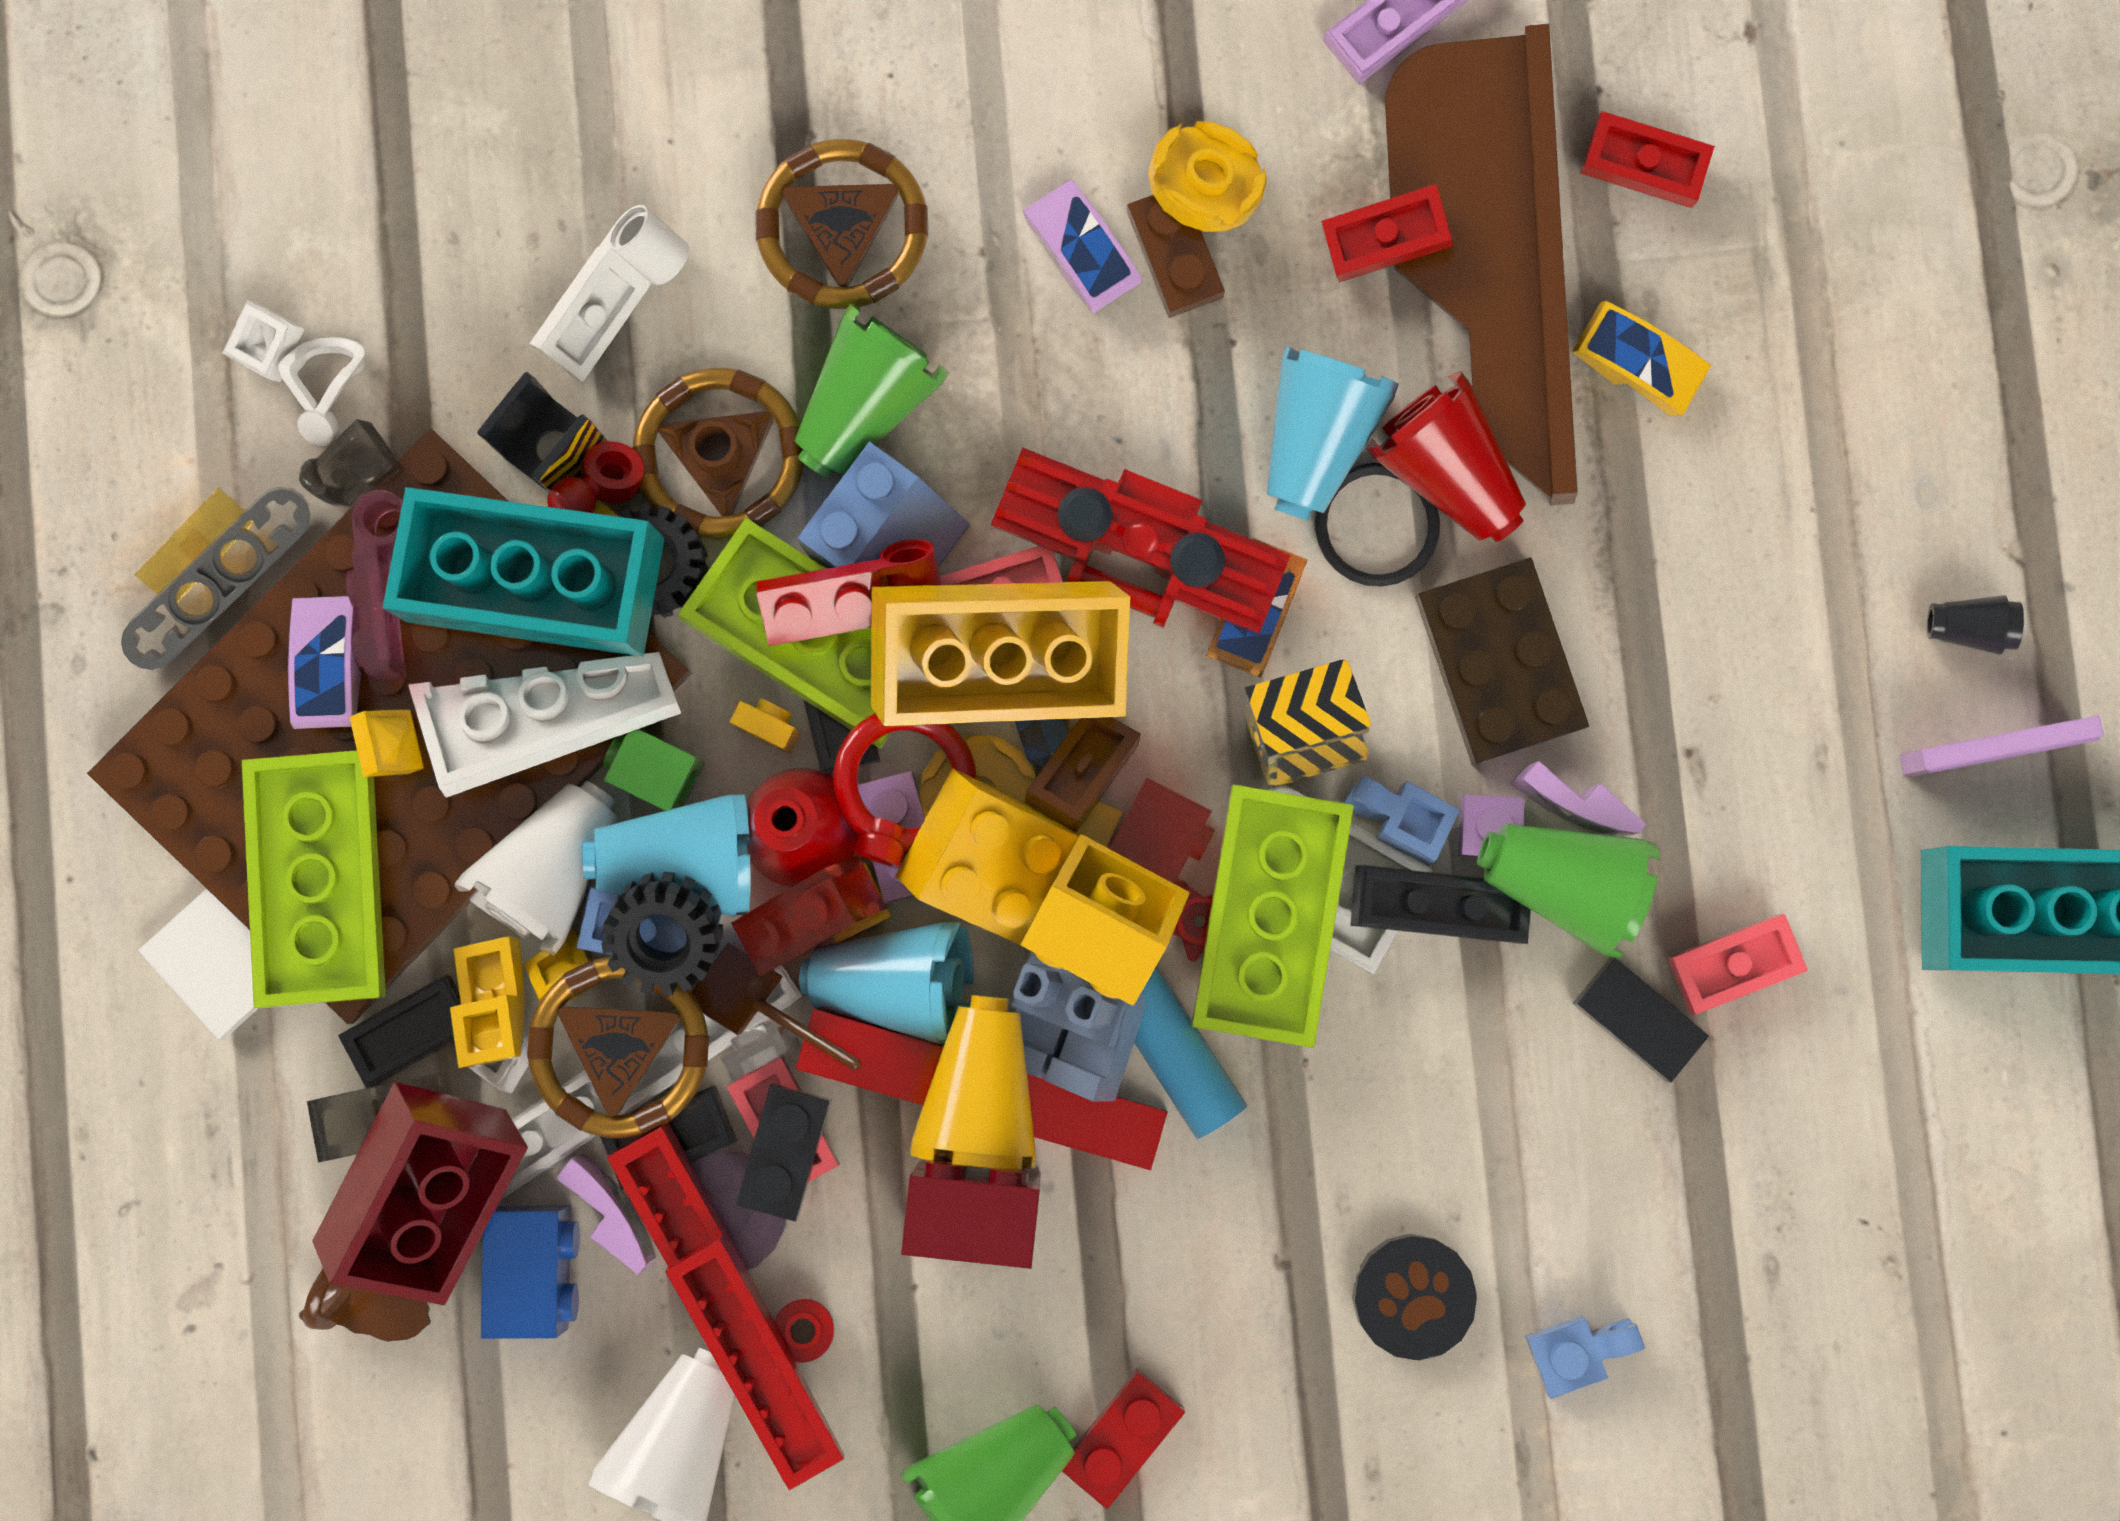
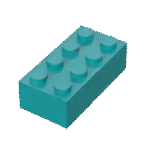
(524, 571)
(2020, 910)

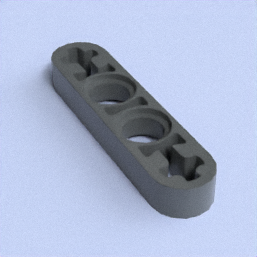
(210, 571)

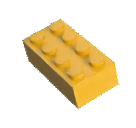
(999, 652)

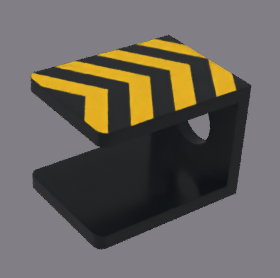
(524, 419)

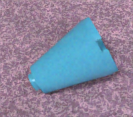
(1320, 428)
(690, 840)
(894, 979)

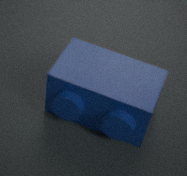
(529, 1272)

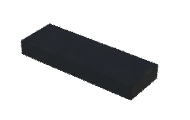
(1436, 905)

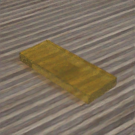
(190, 540)

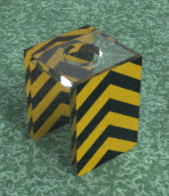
(1307, 722)

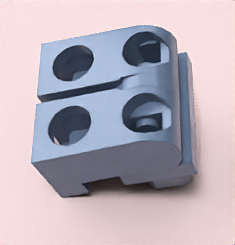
(1074, 1031)

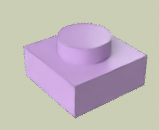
(1485, 814)

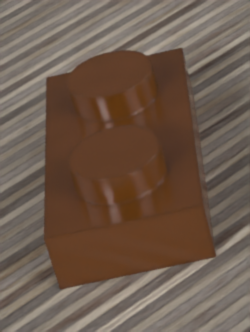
(1175, 258)
(1082, 770)

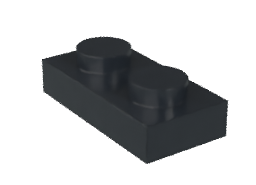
(783, 1152)

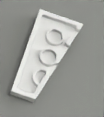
(514, 723)

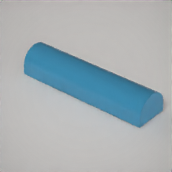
(1184, 1061)

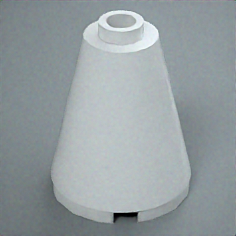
(536, 871)
(672, 1445)

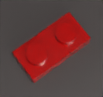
(1647, 159)
(1387, 233)
(1122, 1438)

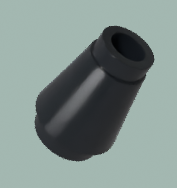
(1978, 623)

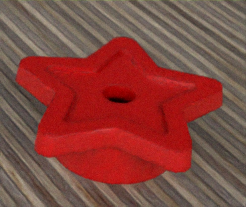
(1193, 936)

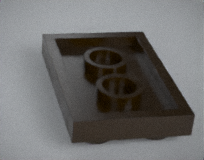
(1501, 661)

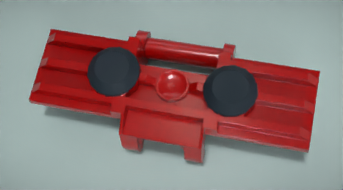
(1147, 522)

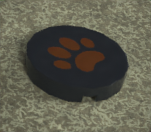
(1414, 1297)

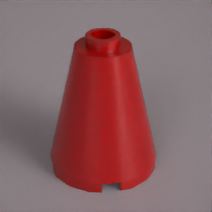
(1453, 460)
(816, 839)

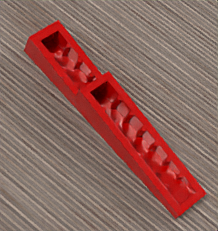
(906, 1065)
(726, 1305)

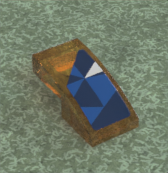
(1251, 650)

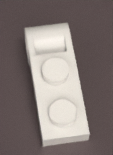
(608, 288)

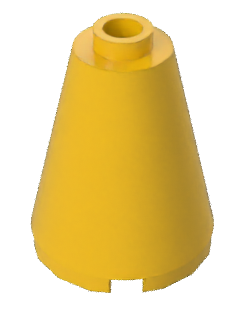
(979, 1092)

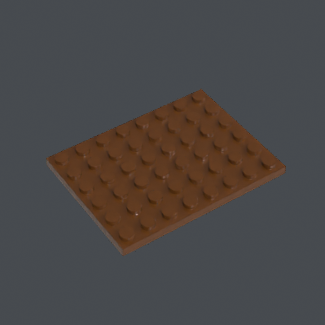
(185, 756)

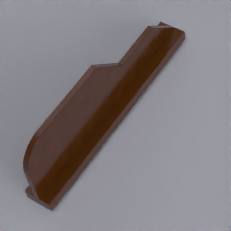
(1485, 132)

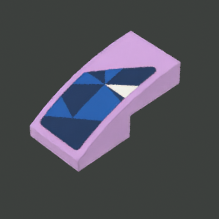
(1082, 246)
(322, 663)
(1593, 809)
(621, 1228)

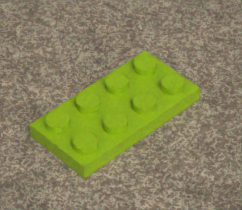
(823, 670)
(312, 880)
(1272, 916)

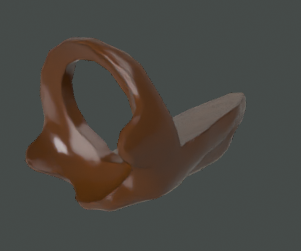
(363, 1311)

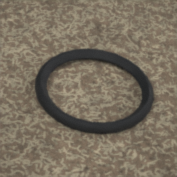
(1377, 579)

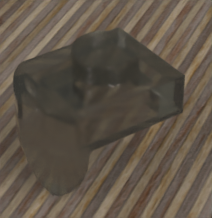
(350, 466)

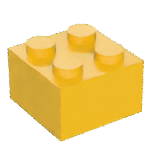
(985, 857)
(1106, 920)

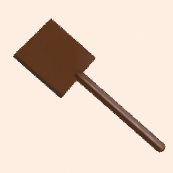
(735, 993)

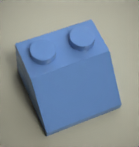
(876, 507)

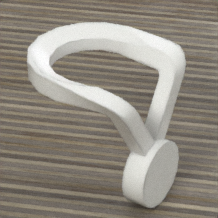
(317, 422)

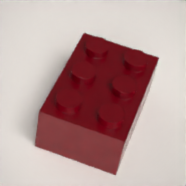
(418, 1195)
(971, 1213)

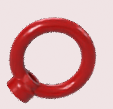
(879, 838)

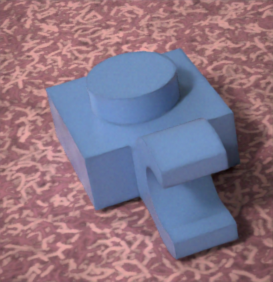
(1411, 818)
(1572, 1355)

